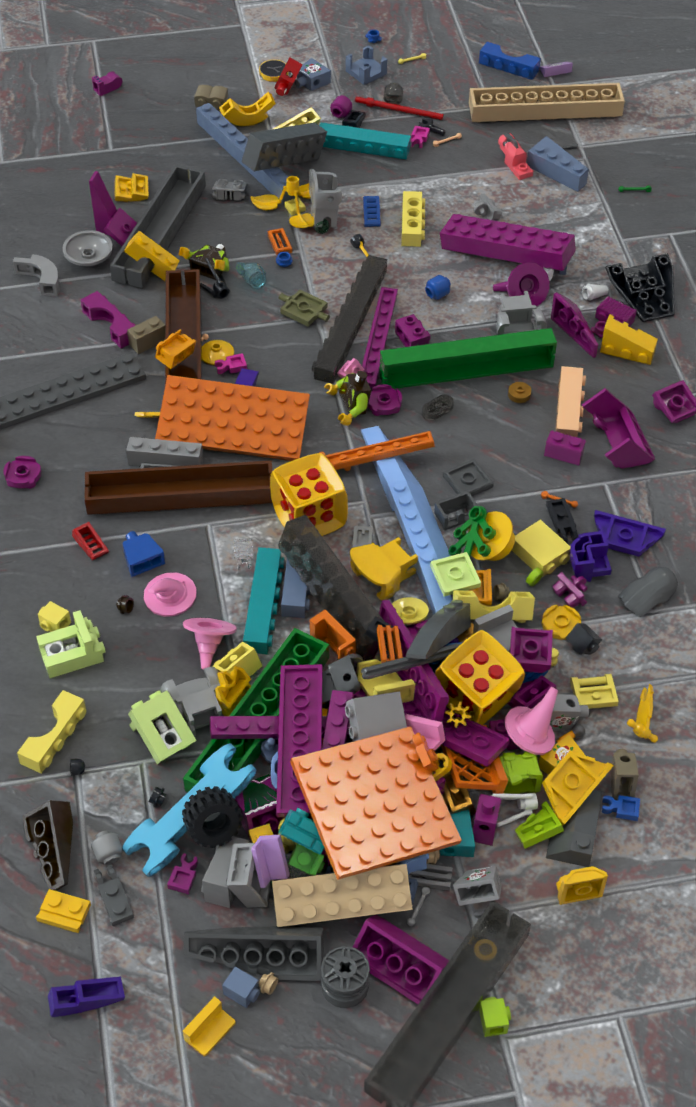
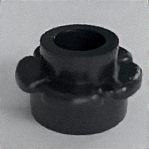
(157, 797)

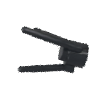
(219, 288)

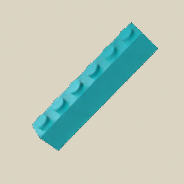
(366, 141)
(263, 599)

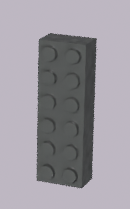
(284, 146)

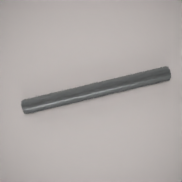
(405, 663)

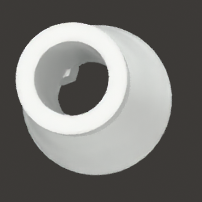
(594, 291)

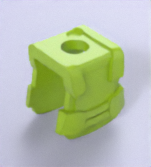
(522, 773)

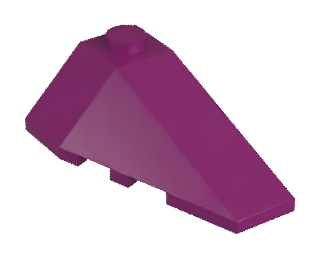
(101, 202)
(570, 319)

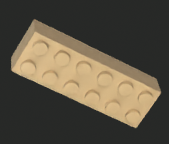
(326, 898)

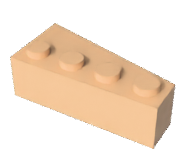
(569, 401)

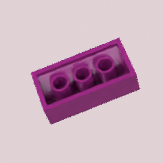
(399, 958)

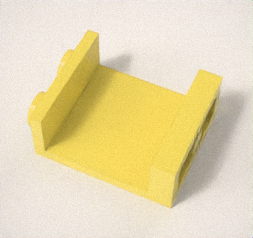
(386, 683)

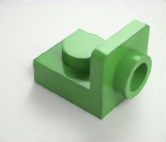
(306, 860)

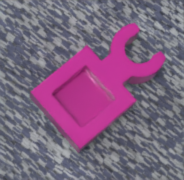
(419, 135)
(232, 363)

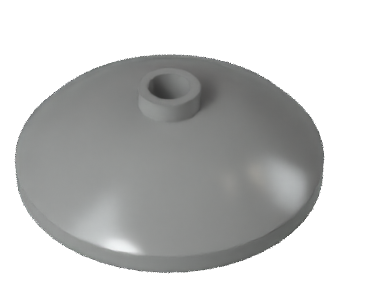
(87, 248)

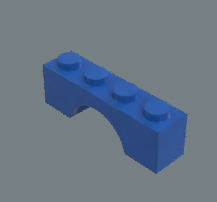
(524, 66)

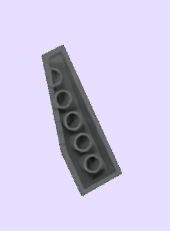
(440, 629)
(285, 951)

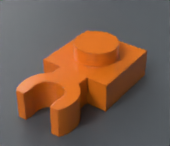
(427, 756)

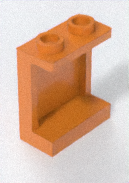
(329, 630)

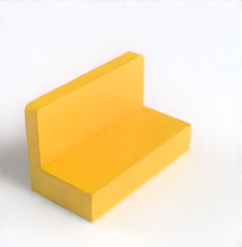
(208, 1027)

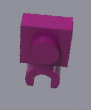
(184, 876)

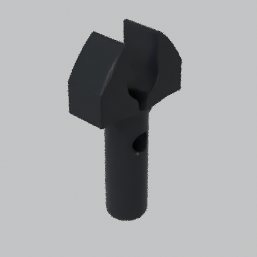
(428, 123)

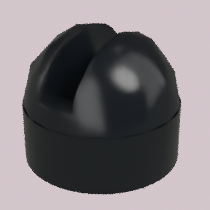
(77, 766)

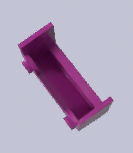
(622, 430)

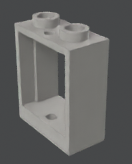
(244, 879)

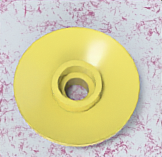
(411, 610)

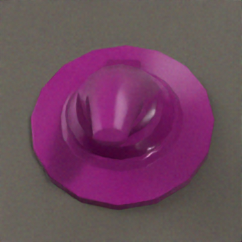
(528, 278)

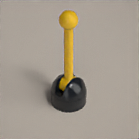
(358, 242)

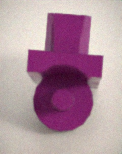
(576, 596)

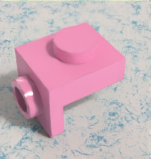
(350, 367)

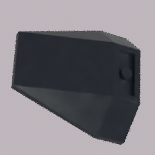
(646, 287)

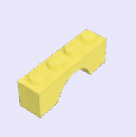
(521, 603)
(39, 751)

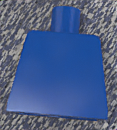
(142, 553)

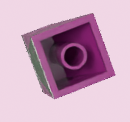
(259, 805)

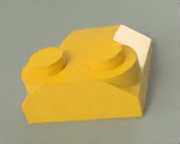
(581, 885)

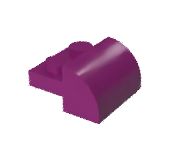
(531, 693)

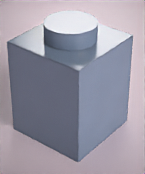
(241, 987)

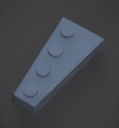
(557, 164)

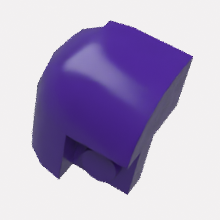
(589, 555)

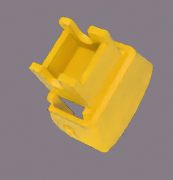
(383, 565)

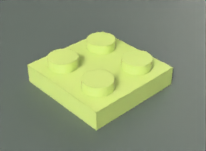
(455, 573)

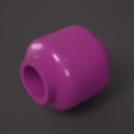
(341, 106)

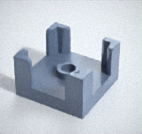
(367, 68)

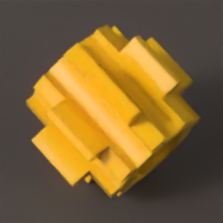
(457, 720)

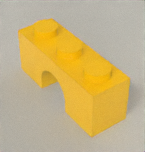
(143, 246)

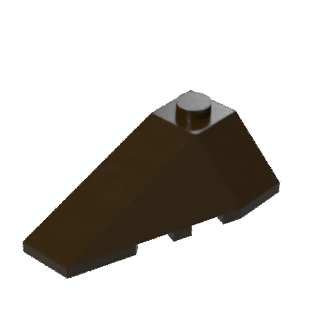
(50, 832)

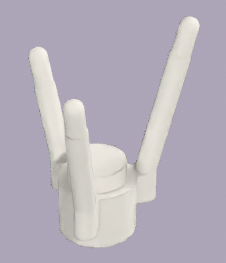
(525, 801)

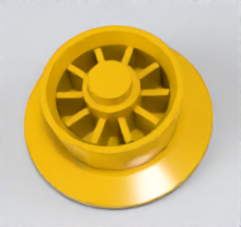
(503, 540)

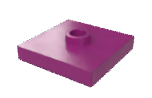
(120, 226)

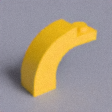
(250, 114)

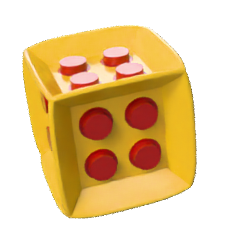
(310, 489)
(480, 676)

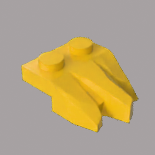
(231, 689)

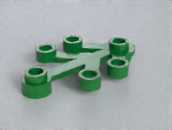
(477, 517)

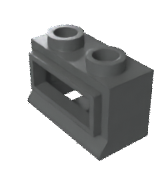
(452, 504)

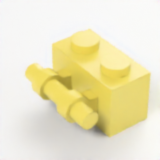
(241, 656)

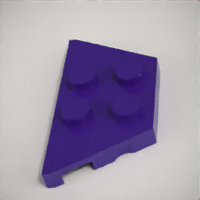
(627, 534)

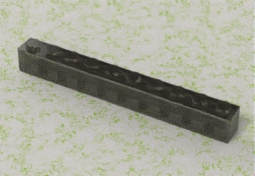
(350, 319)

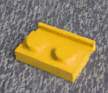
(63, 911)

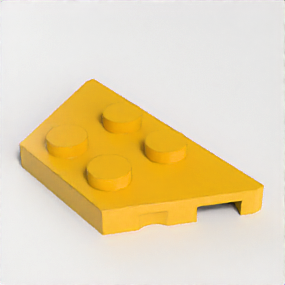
(573, 782)

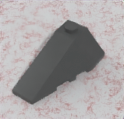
(578, 838)

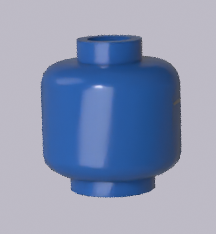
(438, 287)

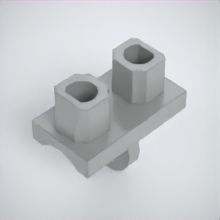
(487, 208)

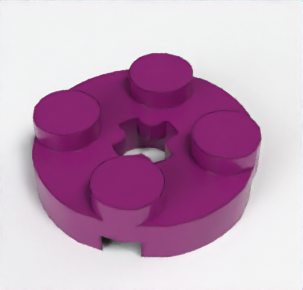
(388, 407)
(25, 480)

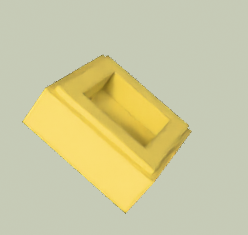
(290, 205)

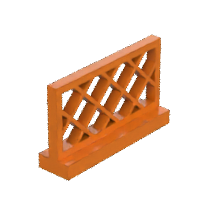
(493, 773)

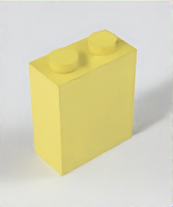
(541, 548)

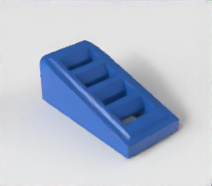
(371, 211)

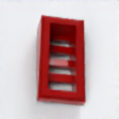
(77, 534)

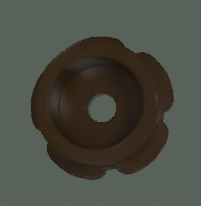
(125, 604)

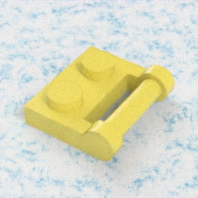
(595, 696)

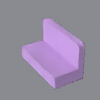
(270, 859)

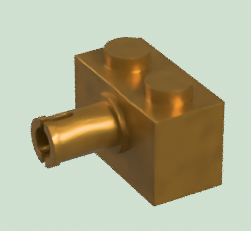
(457, 798)

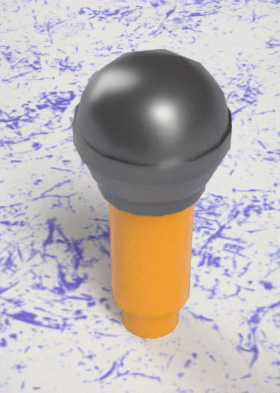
(576, 732)

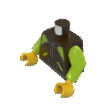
(216, 256)
(354, 393)

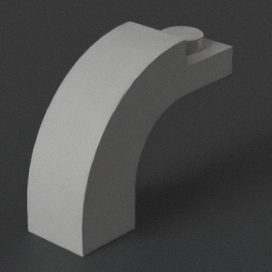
(41, 268)

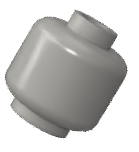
(107, 847)

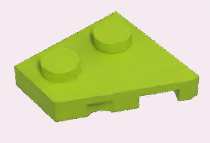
(539, 827)

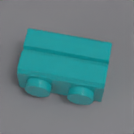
(301, 830)

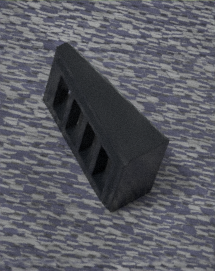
(354, 119)

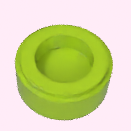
(534, 577)

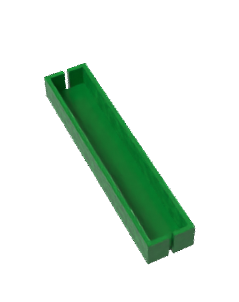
(468, 358)

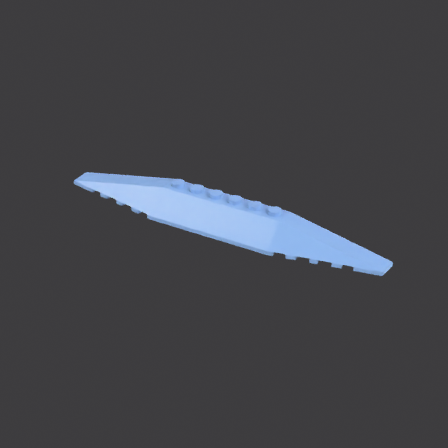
(414, 516)

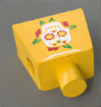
(549, 760)

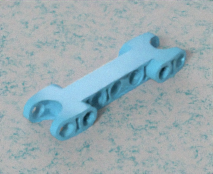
(161, 836)

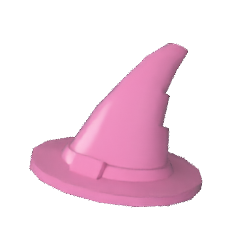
(170, 594)
(208, 636)
(532, 727)

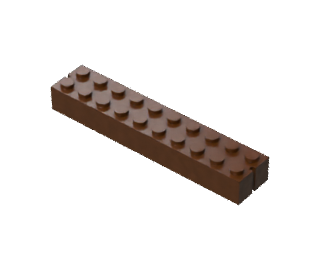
(184, 313)
(178, 487)

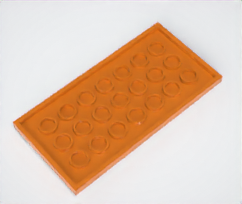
(233, 417)

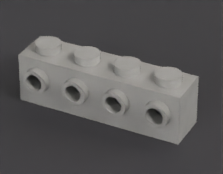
(163, 452)

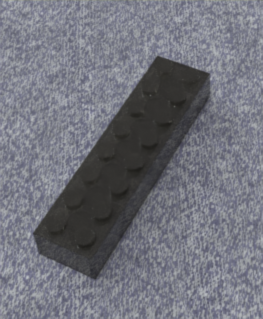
(329, 582)

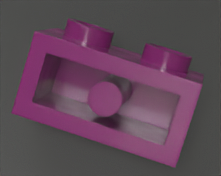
(411, 331)

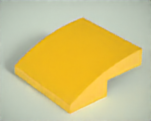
(131, 188)

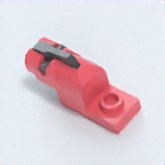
(515, 156)

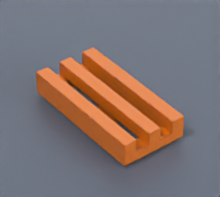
(282, 249)
(396, 639)

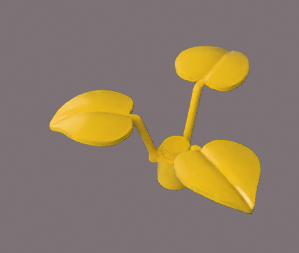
(271, 202)

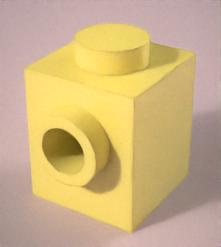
(53, 617)

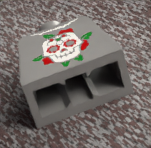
(567, 712)
(482, 886)

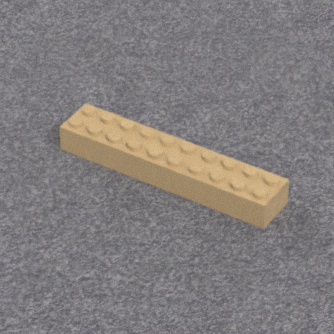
(546, 102)

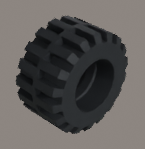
(217, 830)

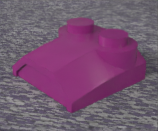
(675, 402)
(532, 648)

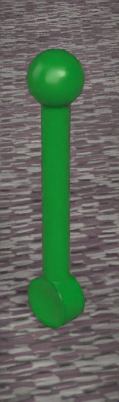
(648, 188)

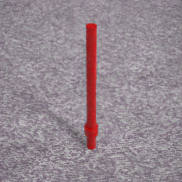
(370, 102)

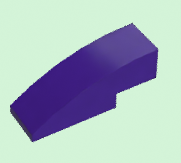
(85, 996)

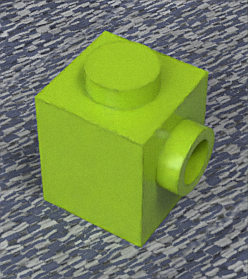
(494, 1016)

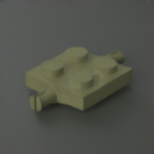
(303, 307)

